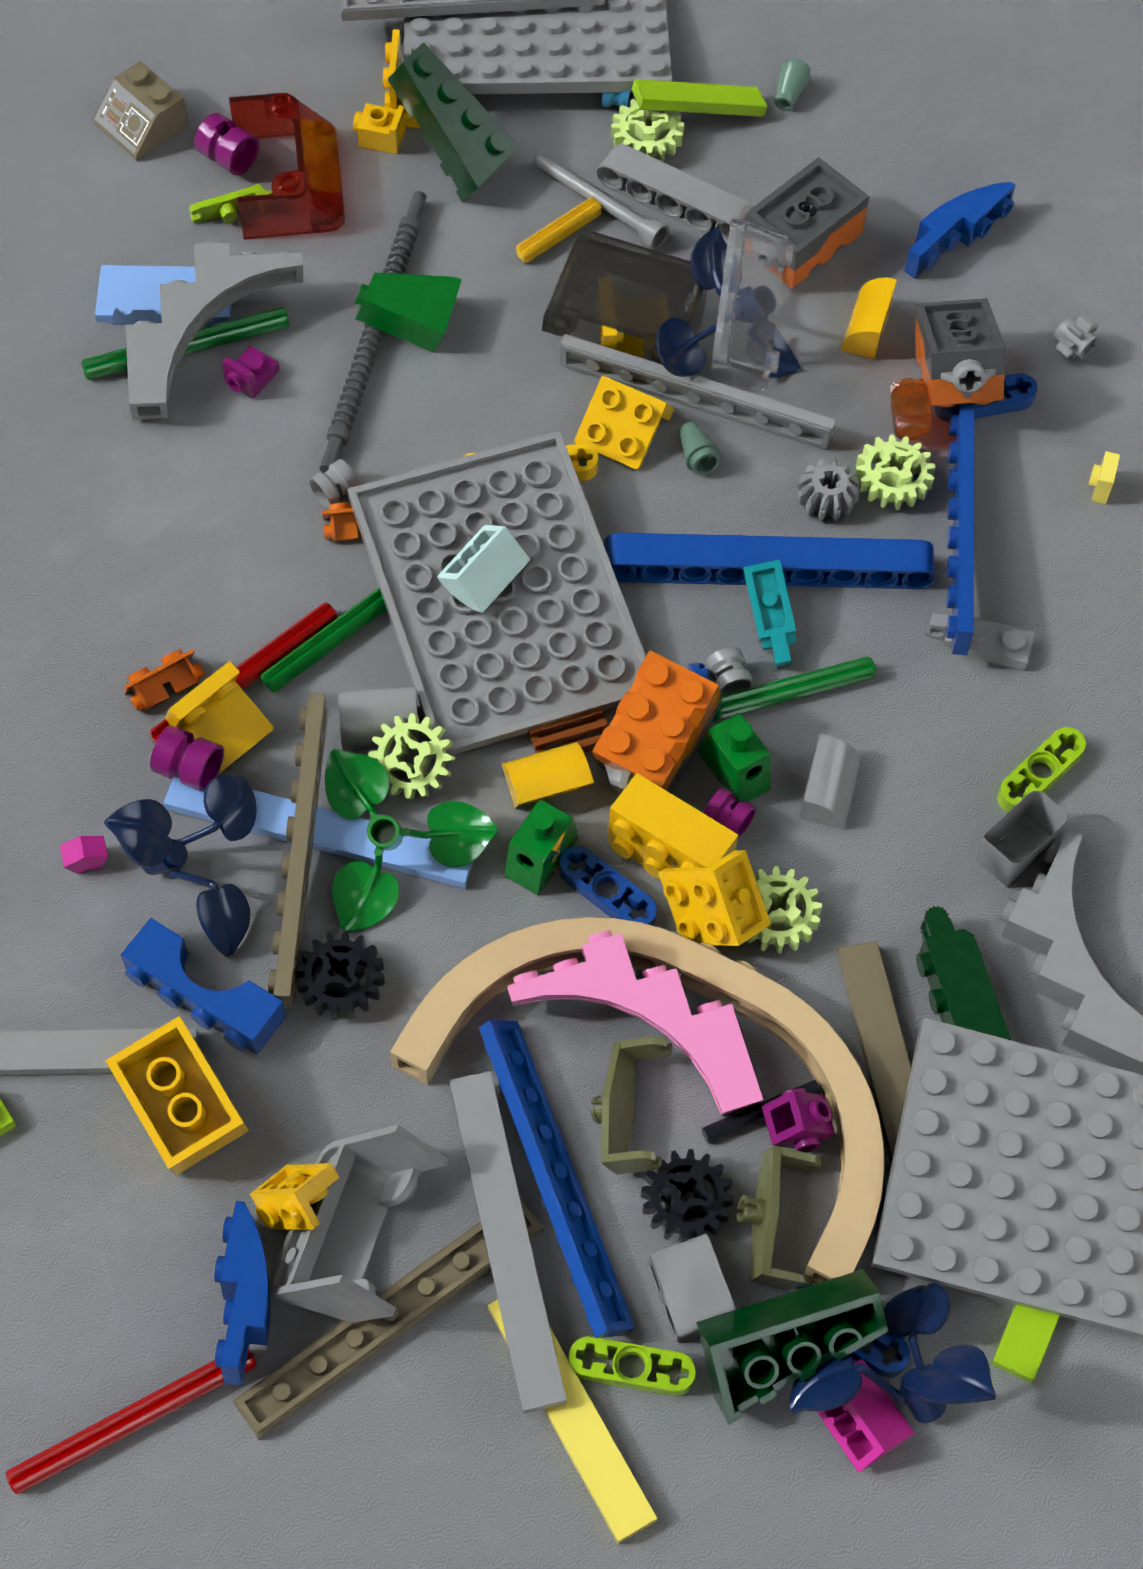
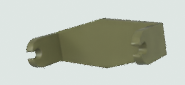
(619, 1105)
(764, 1212)

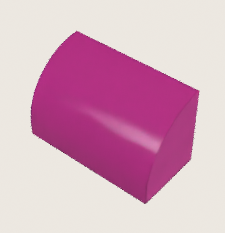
(867, 1425)

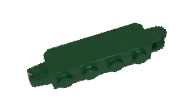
(957, 977)

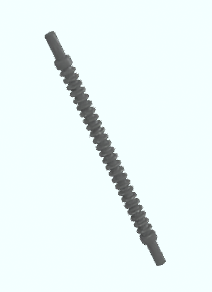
(369, 343)

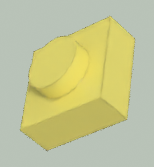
(1103, 477)

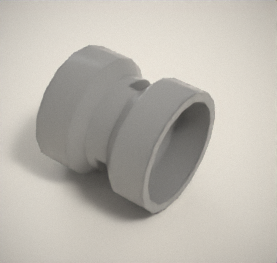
(333, 484)
(729, 670)

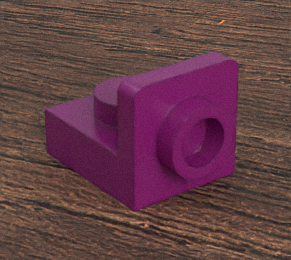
(249, 372)

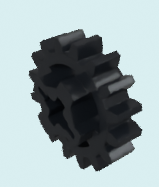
(344, 958)
(701, 1205)

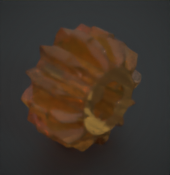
(910, 408)

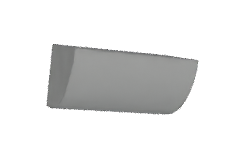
(366, 710)
(831, 782)

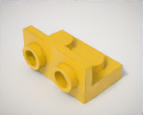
(287, 1195)

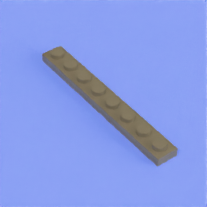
(297, 864)

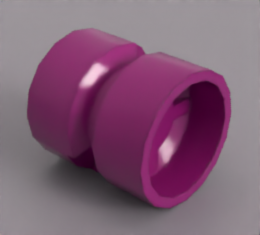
(226, 143)
(182, 756)

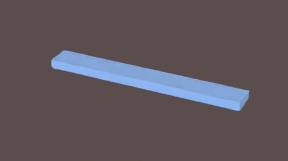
(331, 834)

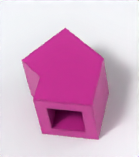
(84, 853)

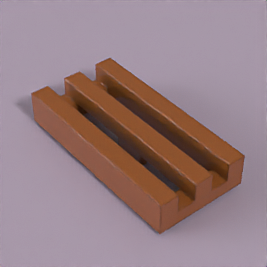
(544, 735)

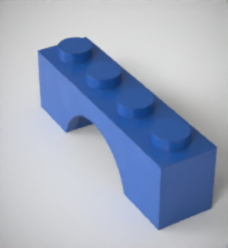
(243, 1014)

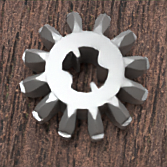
(828, 490)

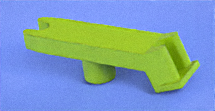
(223, 205)

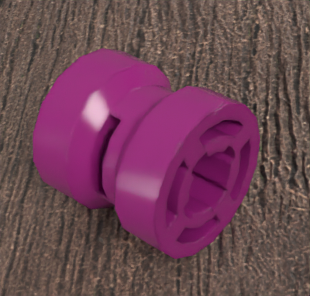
(729, 811)

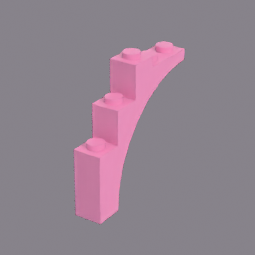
(607, 978)

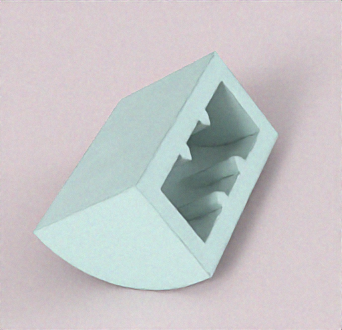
(484, 567)

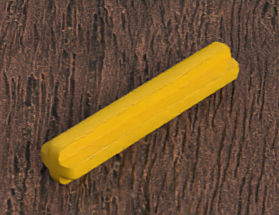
(558, 230)

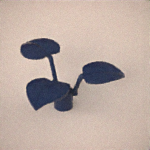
(675, 339)
(143, 834)
(956, 1377)

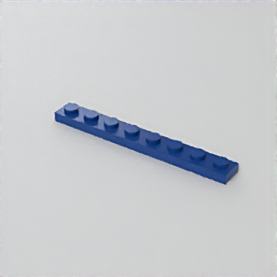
(961, 535)
(557, 1180)

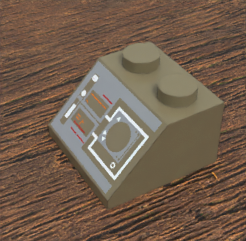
(141, 111)

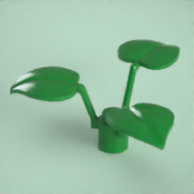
(364, 893)

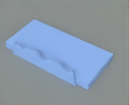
(133, 293)

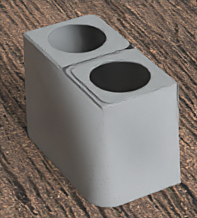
(1043, 815)
(690, 1285)

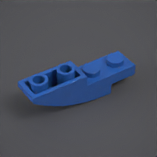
(958, 220)
(246, 1292)

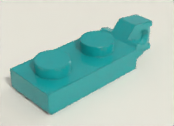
(771, 609)

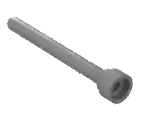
(652, 231)

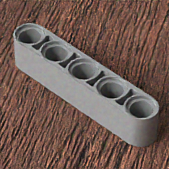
(670, 190)

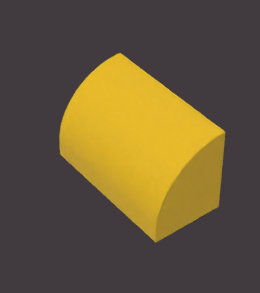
(869, 317)
(547, 774)

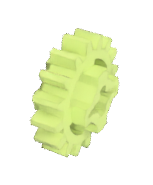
(648, 130)
(894, 471)
(427, 751)
(787, 924)

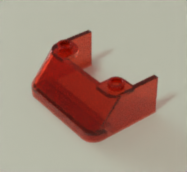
(300, 199)

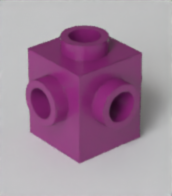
(798, 1120)

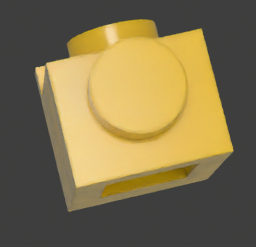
(380, 128)

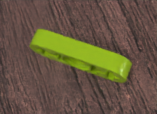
(1043, 754)
(622, 1349)

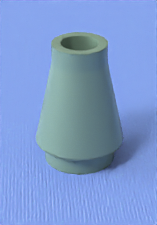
(792, 80)
(699, 451)

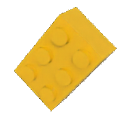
(664, 830)
(177, 1096)

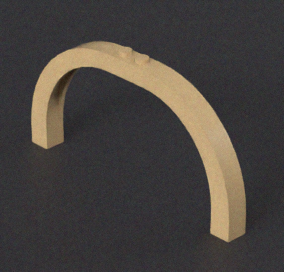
(715, 977)

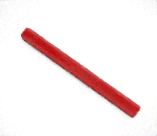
(274, 651)
(117, 1426)

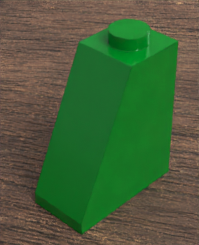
(408, 306)

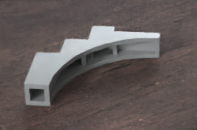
(186, 307)
(1045, 922)

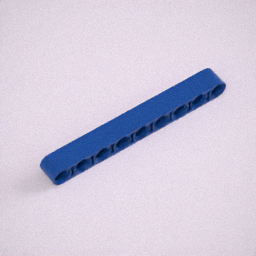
(803, 560)

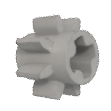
(1076, 337)

